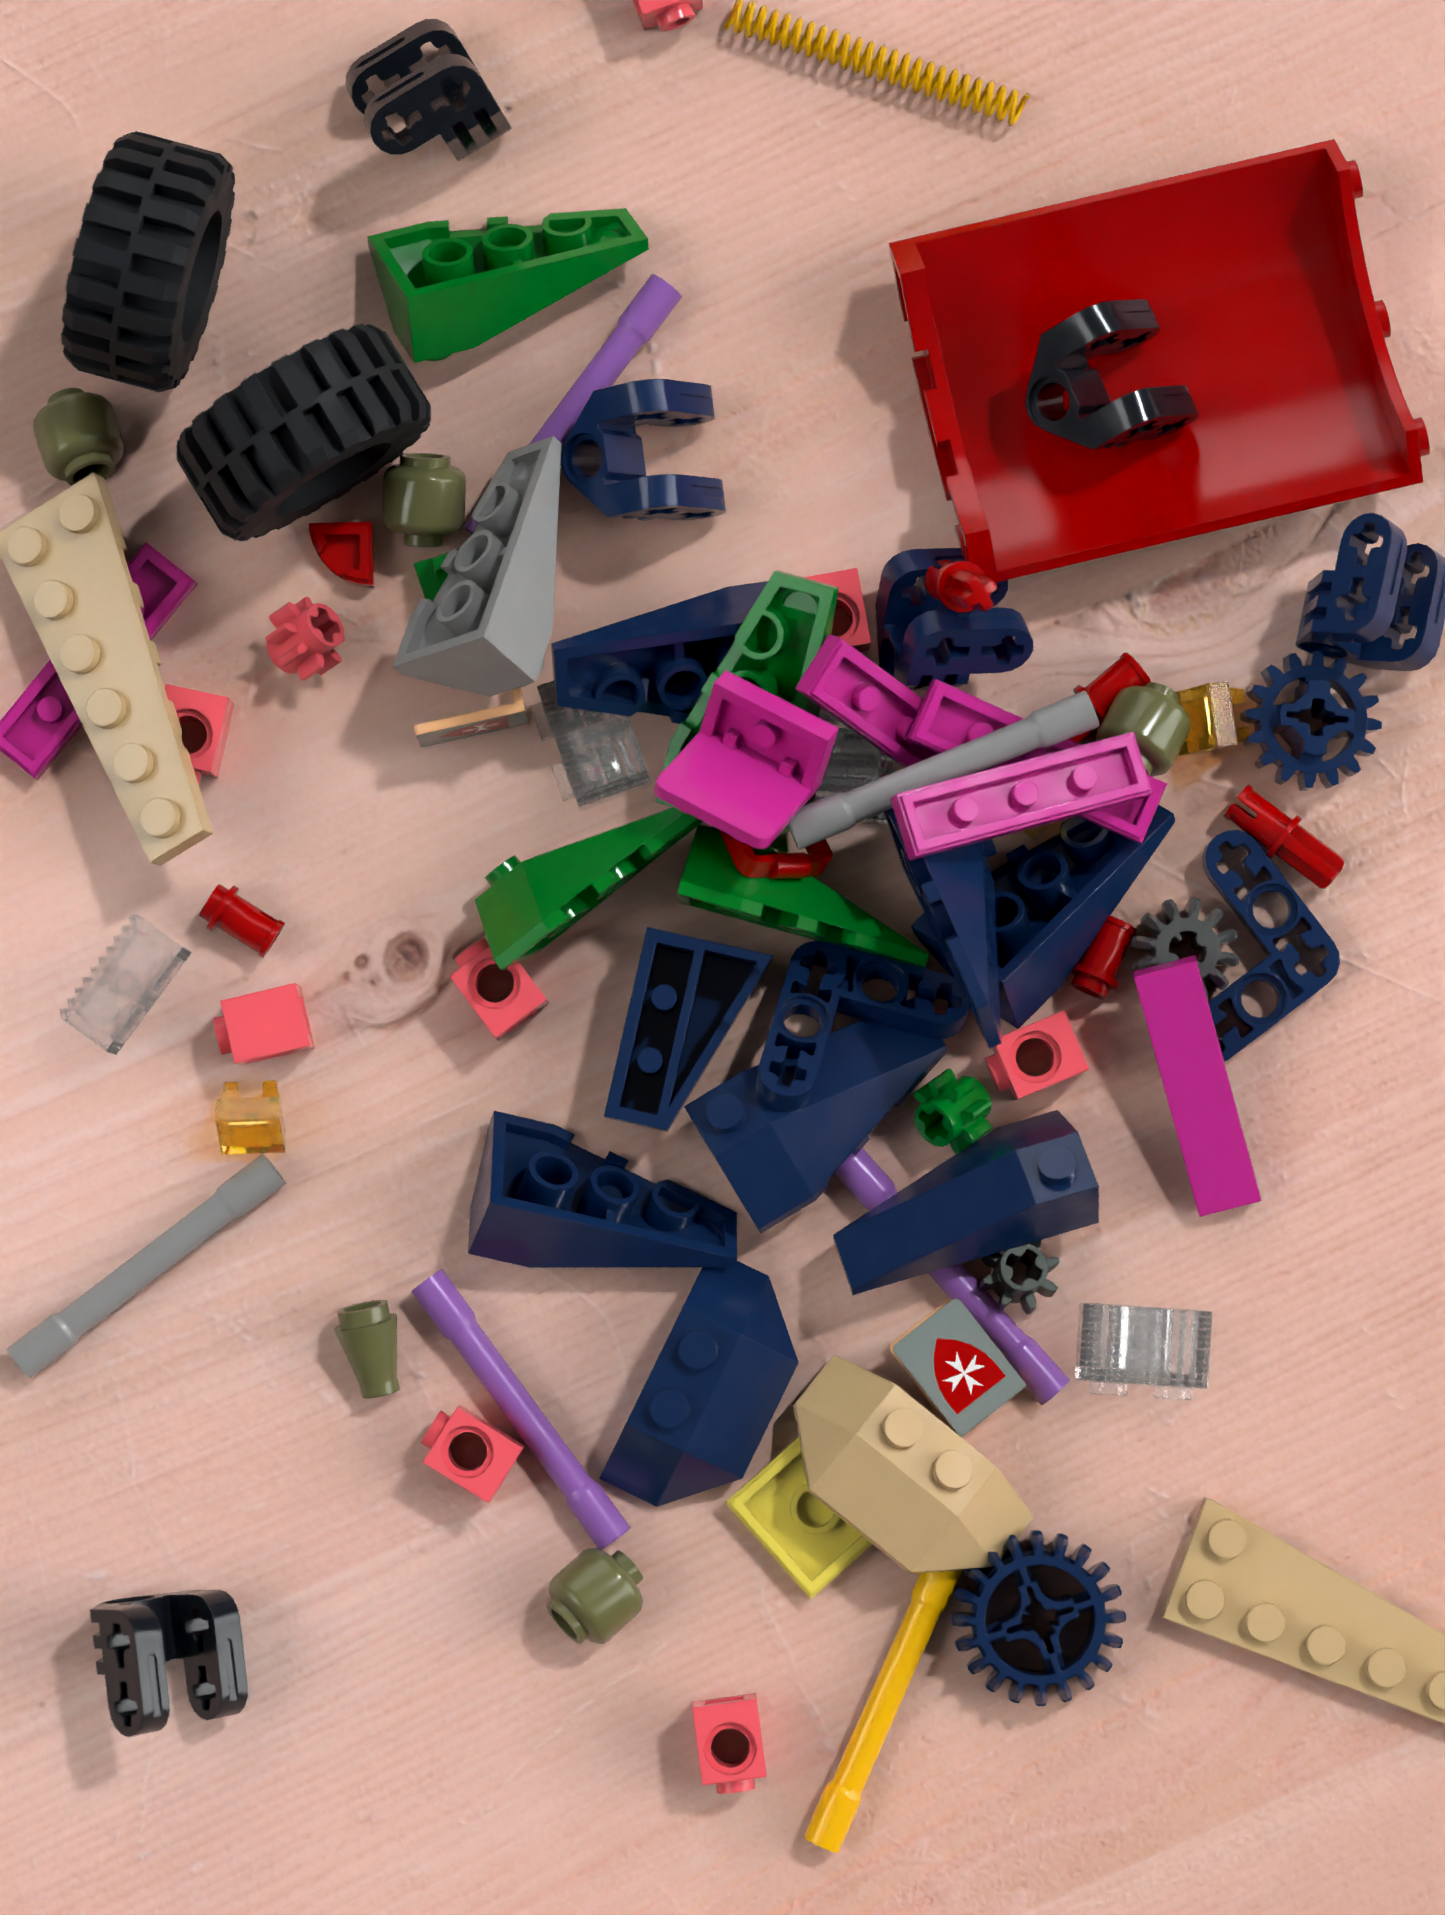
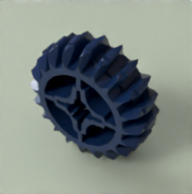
(1056, 1670)

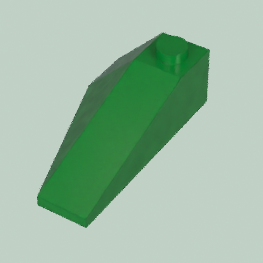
(470, 285)
(771, 648)
(552, 891)
(787, 905)

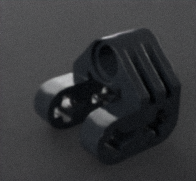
(430, 96)
(1091, 415)
(153, 1629)

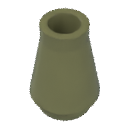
(370, 1344)

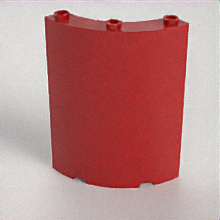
(1256, 313)

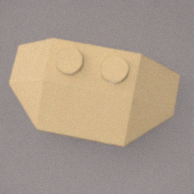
(902, 1474)

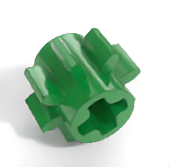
(952, 1111)

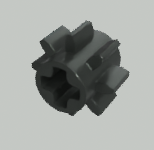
(1036, 1276)

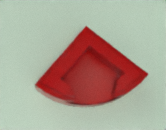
(346, 550)

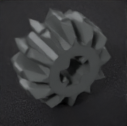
(1202, 939)

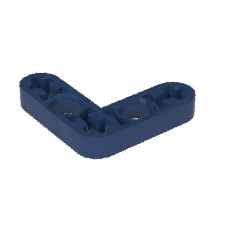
(1278, 966)
(842, 993)

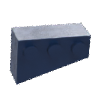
(676, 1021)

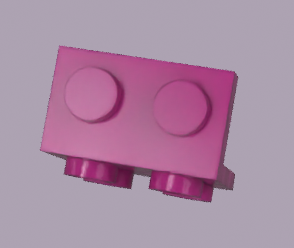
(749, 763)

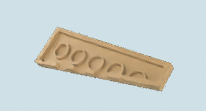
(90, 620)
(1302, 1613)

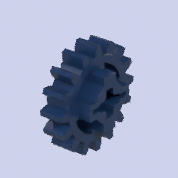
(1313, 693)

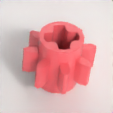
(305, 638)

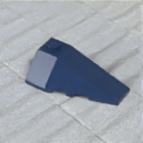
(653, 659)
(1054, 906)
(960, 907)
(785, 1158)
(987, 1199)
(564, 1207)

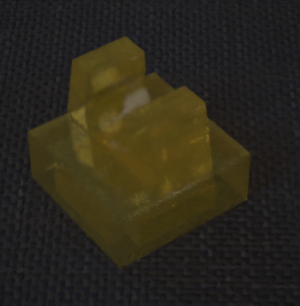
(1211, 717)
(250, 1123)

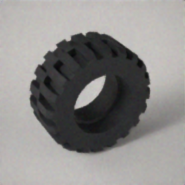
(147, 261)
(303, 431)

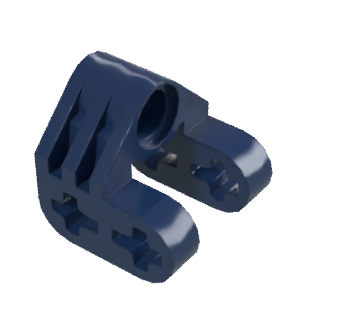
(607, 456)
(1371, 600)
(928, 641)

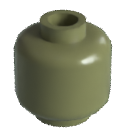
(78, 435)
(424, 498)
(1155, 719)
(595, 1595)

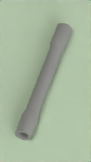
(1038, 730)
(64, 1328)

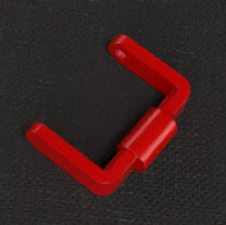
(778, 864)

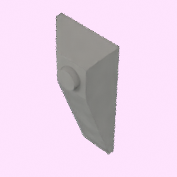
(498, 600)

